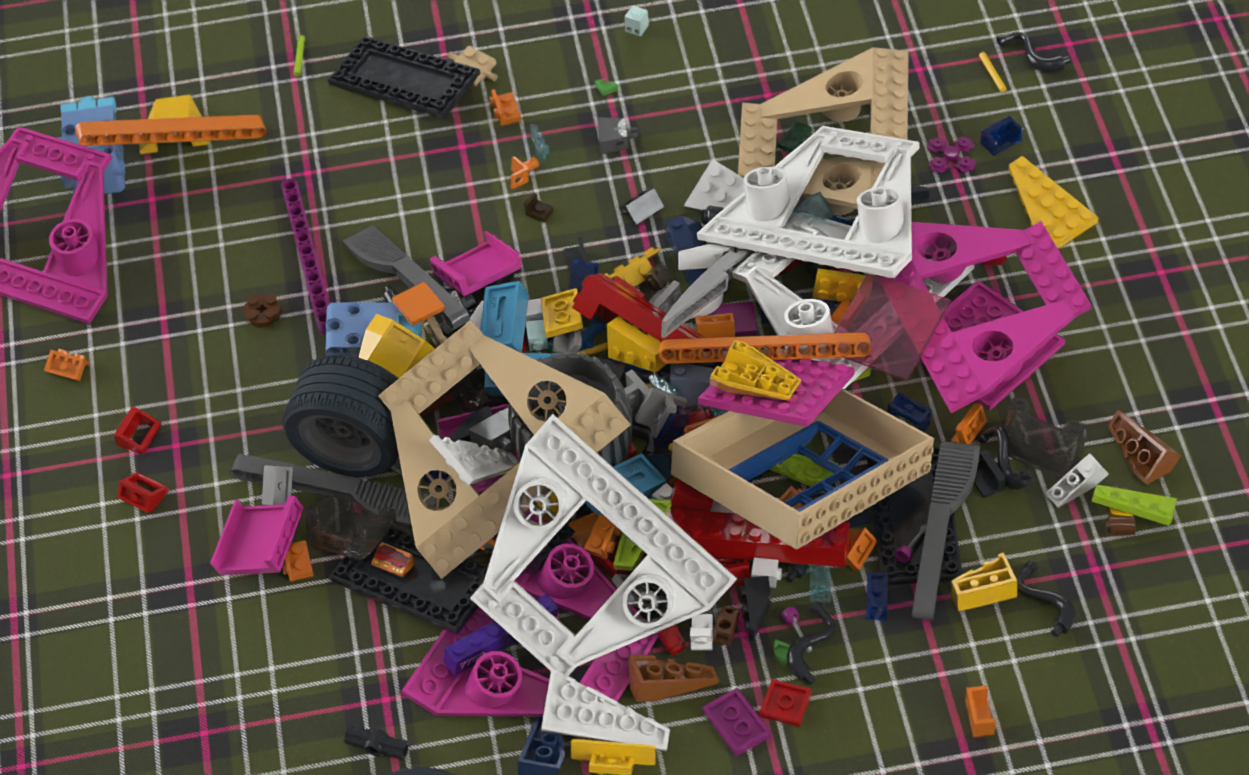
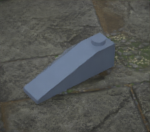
(691, 381)

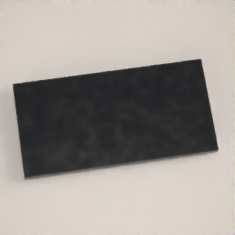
(404, 77)
(899, 521)
(421, 589)

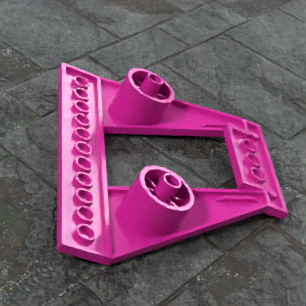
(73, 277)
(957, 356)
(463, 695)

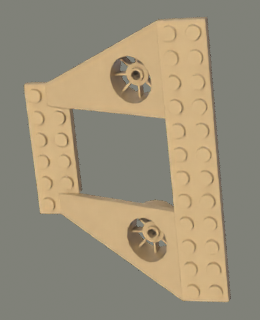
(869, 78)
(457, 530)

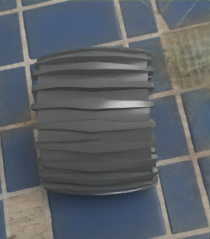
(592, 373)

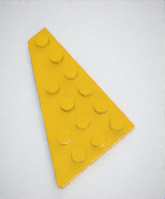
(1050, 203)

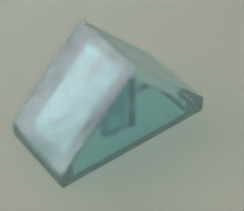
(815, 207)

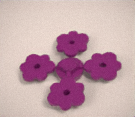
(951, 153)

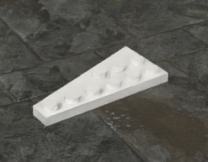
(718, 188)
(474, 462)
(591, 715)

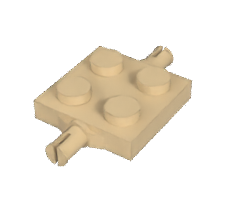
(477, 59)
(433, 328)

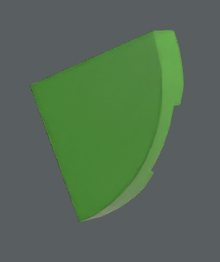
(606, 87)
(780, 651)

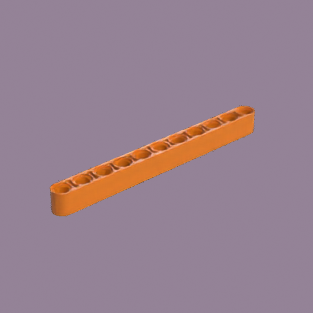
(169, 130)
(774, 343)

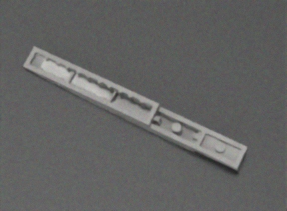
(703, 290)

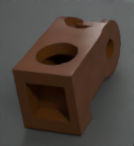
(726, 626)

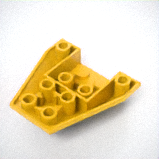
(172, 108)
(393, 346)
(753, 374)

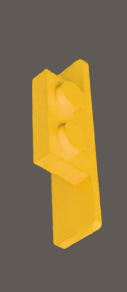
(637, 268)
(612, 756)

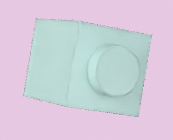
(636, 20)
(536, 335)

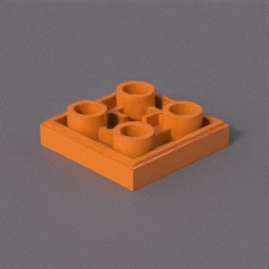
(418, 303)

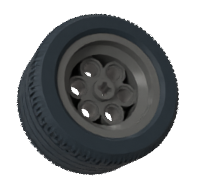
(340, 417)

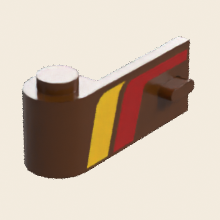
(1119, 522)

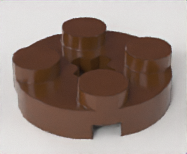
(259, 302)

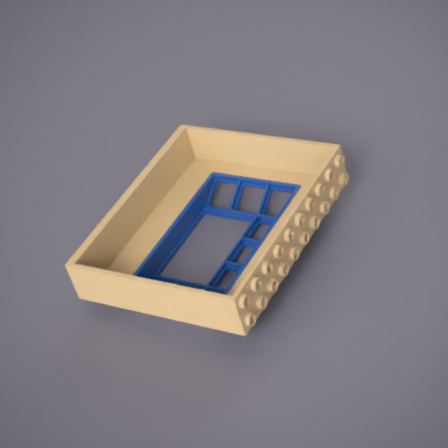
(740, 446)

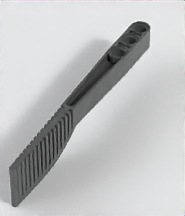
(381, 254)
(952, 485)
(366, 495)

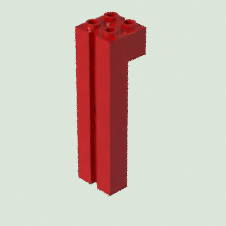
(602, 293)

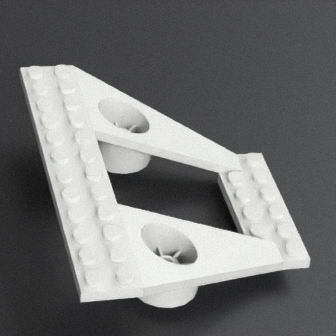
(880, 234)
(791, 313)
(577, 474)

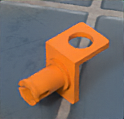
(522, 170)

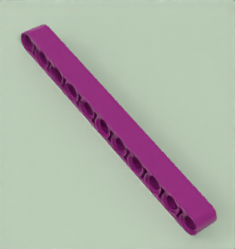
(306, 252)

